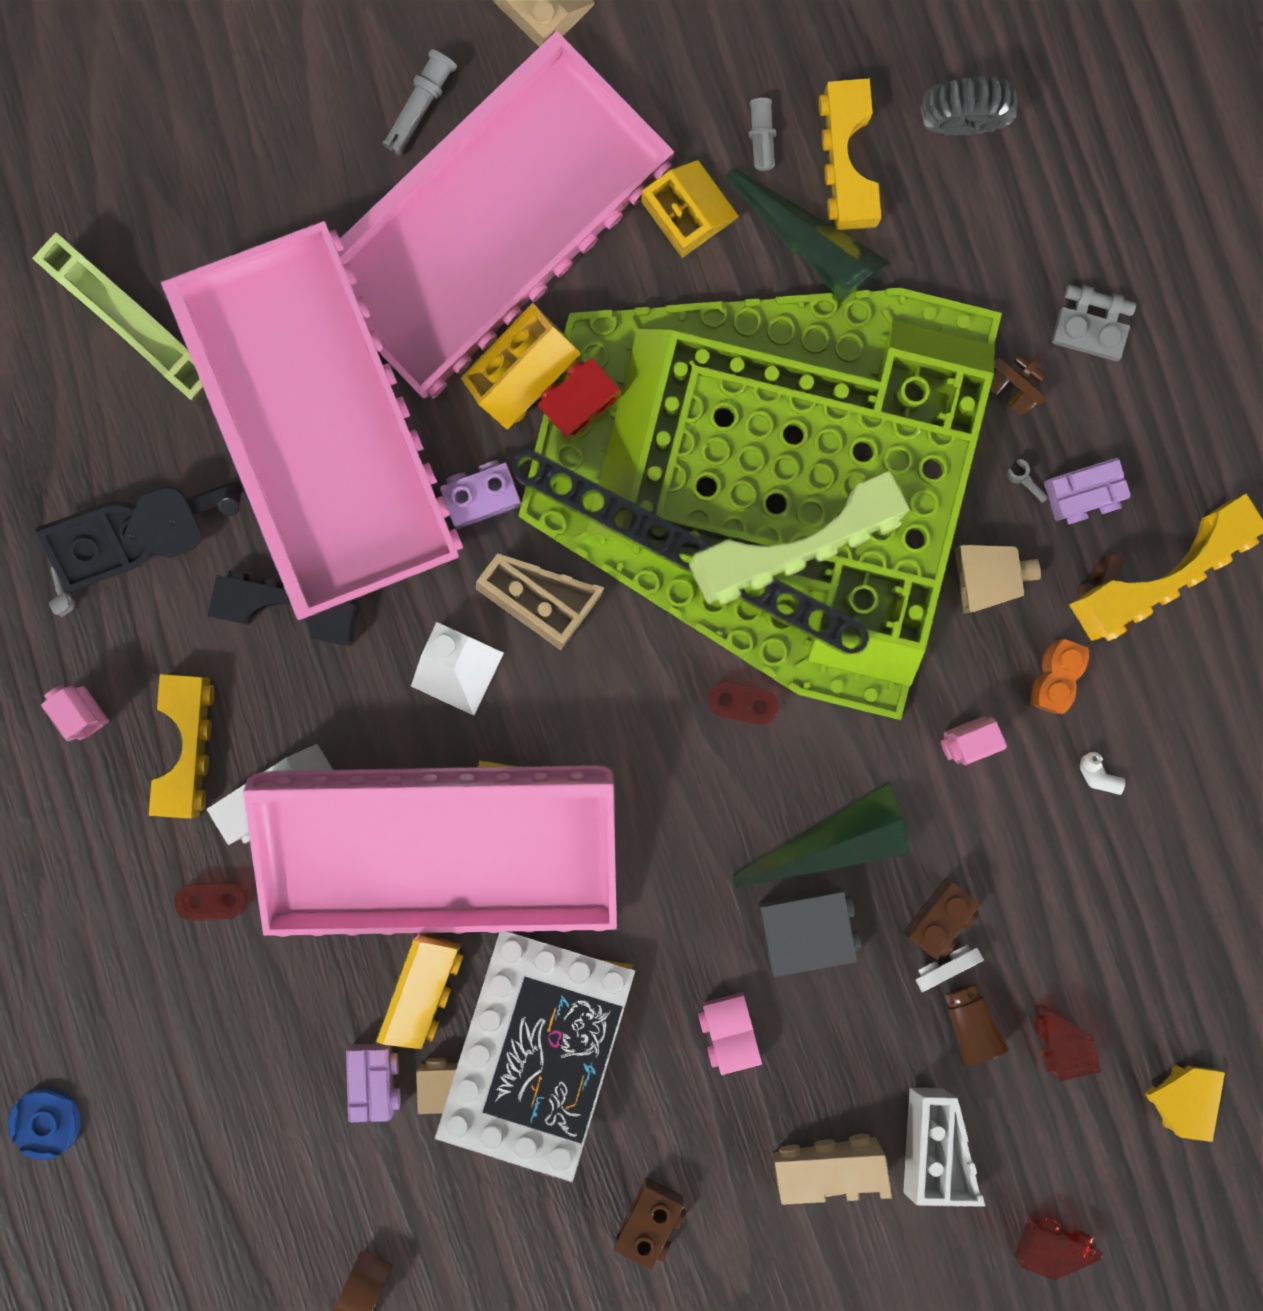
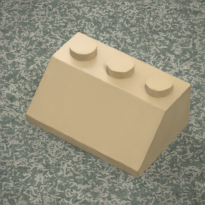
(544, 17)

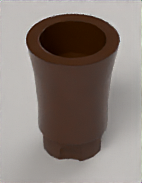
(974, 1026)

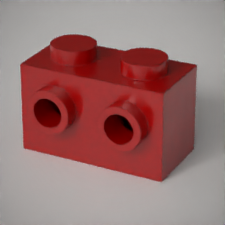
(579, 398)

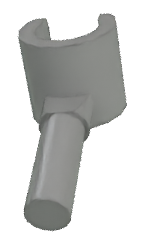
(1026, 480)
(63, 602)

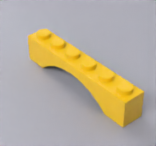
(1220, 534)

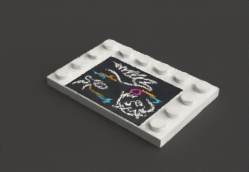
(535, 1055)

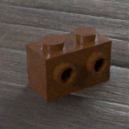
(942, 919)
(649, 1224)

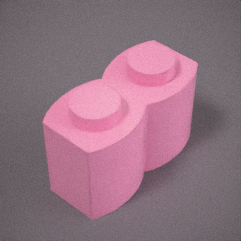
(74, 712)
(973, 740)
(731, 1034)

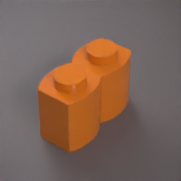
(1061, 667)

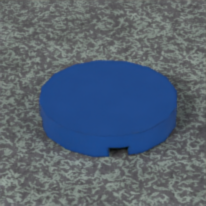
(44, 1123)

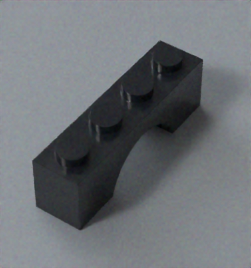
(242, 600)

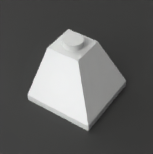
(456, 668)

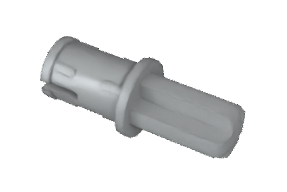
(762, 133)

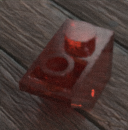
(1069, 1048)
(1053, 1251)

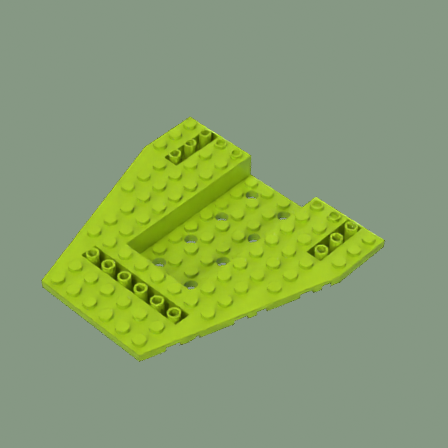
(868, 370)

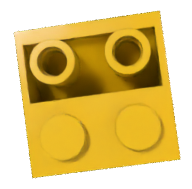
(688, 206)

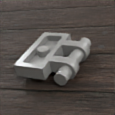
(1091, 333)

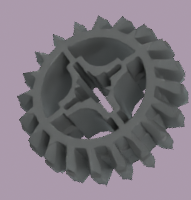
(969, 106)

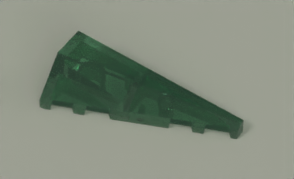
(831, 254)
(859, 834)

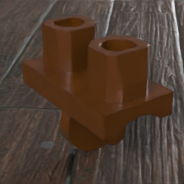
(1028, 394)

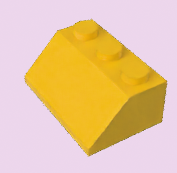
(520, 366)
(420, 992)

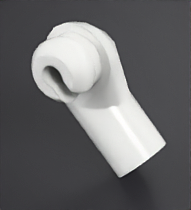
(1096, 775)

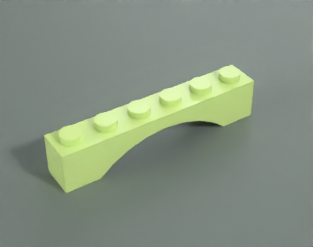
(122, 314)
(734, 566)

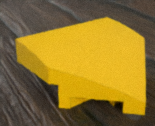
(1189, 1101)

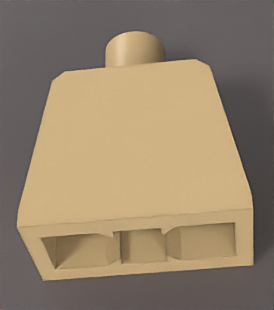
(992, 575)

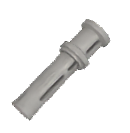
(426, 89)

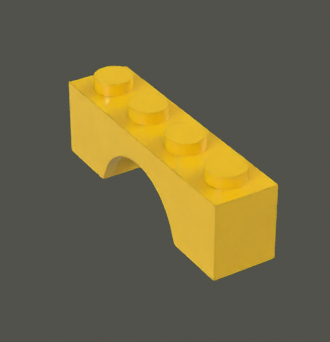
(854, 198)
(186, 703)

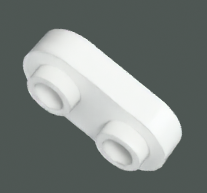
(961, 960)

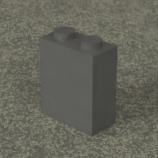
(809, 932)

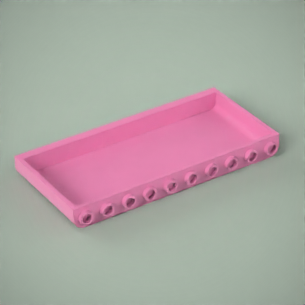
(498, 213)
(312, 419)
(433, 850)

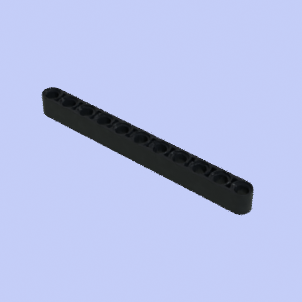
(677, 537)

